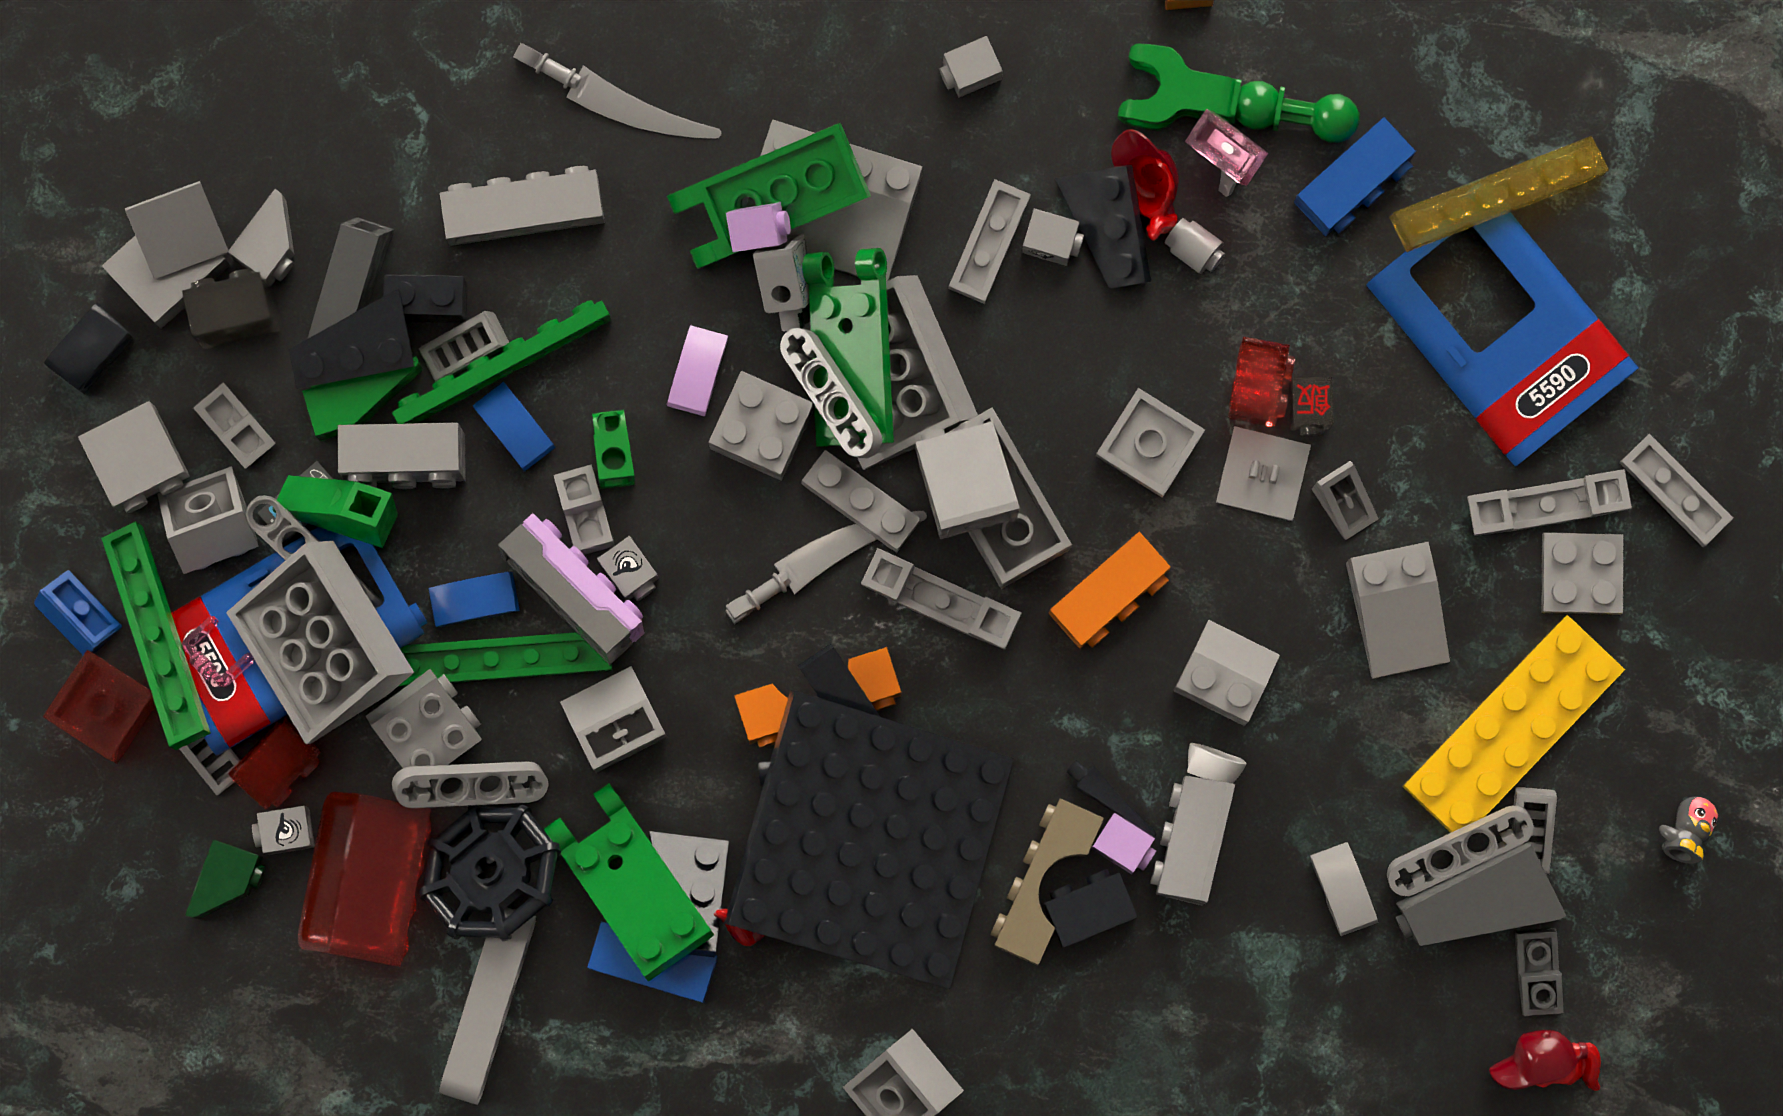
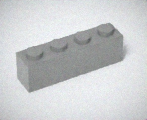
(521, 206)

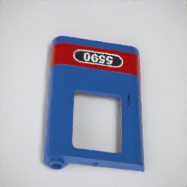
(1534, 373)
(249, 700)

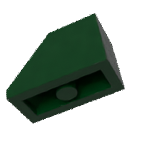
(224, 879)

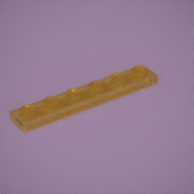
(1498, 193)

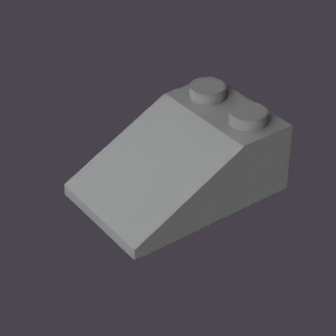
(1399, 609)

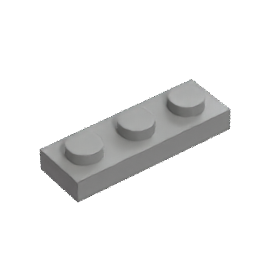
(989, 241)
(1676, 490)
(860, 501)

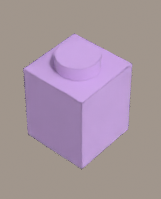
(758, 227)
(1124, 844)

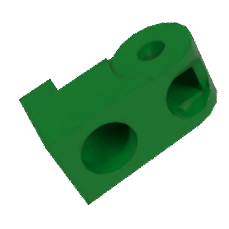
(612, 450)

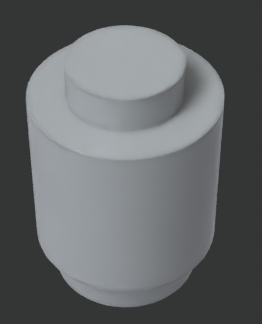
(1195, 246)

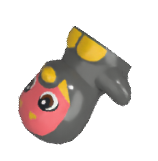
(1693, 826)

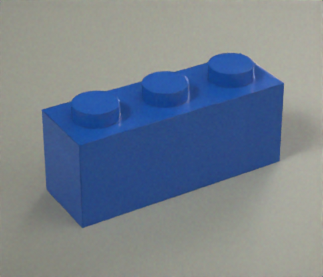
(1356, 178)
(686, 978)

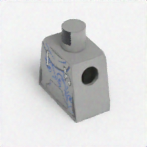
(782, 267)

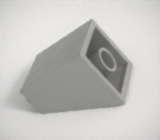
(966, 478)

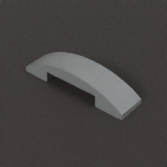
(1549, 503)
(940, 599)

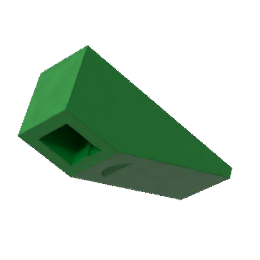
(354, 399)
(341, 507)

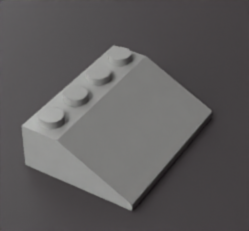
(867, 223)
(923, 373)
(319, 640)

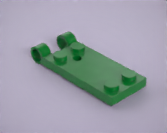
(805, 176)
(862, 352)
(639, 898)

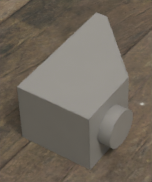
(267, 241)

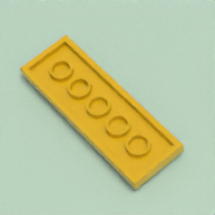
(1514, 726)

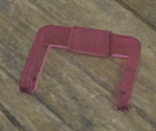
(204, 665)

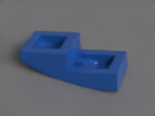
(514, 426)
(474, 599)

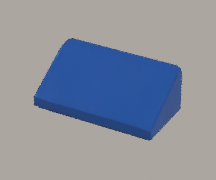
(77, 613)

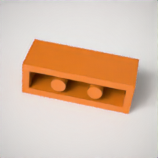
(1111, 592)

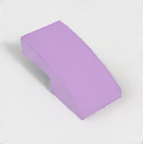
(697, 370)

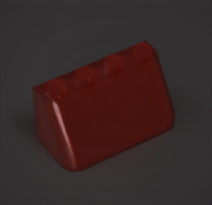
(364, 878)

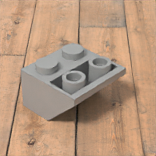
(613, 719)

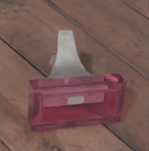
(1227, 149)

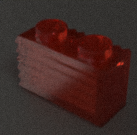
(1259, 382)
(275, 764)

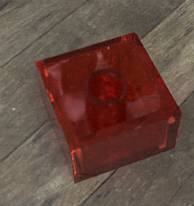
(101, 707)

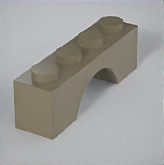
(1067, 834)

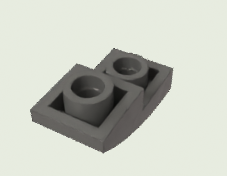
(1539, 972)

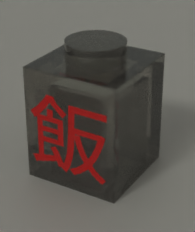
(1311, 405)

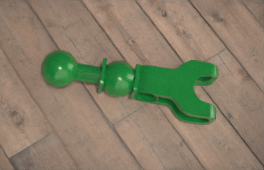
(1254, 104)

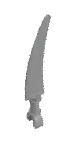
(608, 100)
(803, 566)

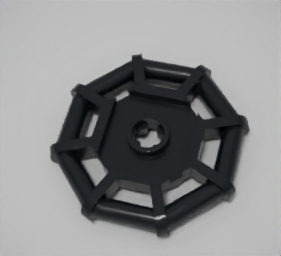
(507, 883)

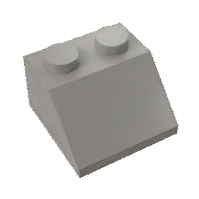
(207, 520)
(1227, 673)
(904, 1082)

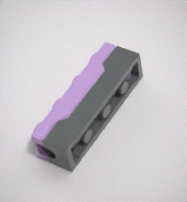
(572, 588)

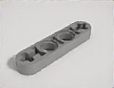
(834, 389)
(469, 790)
(1462, 856)

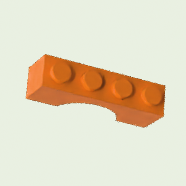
(765, 706)

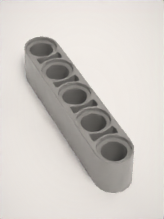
(485, 1014)

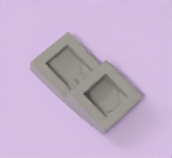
(234, 425)
(584, 510)
(1344, 889)

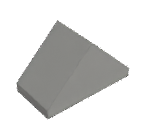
(1345, 500)

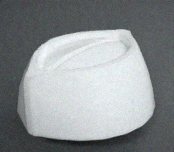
(1213, 764)

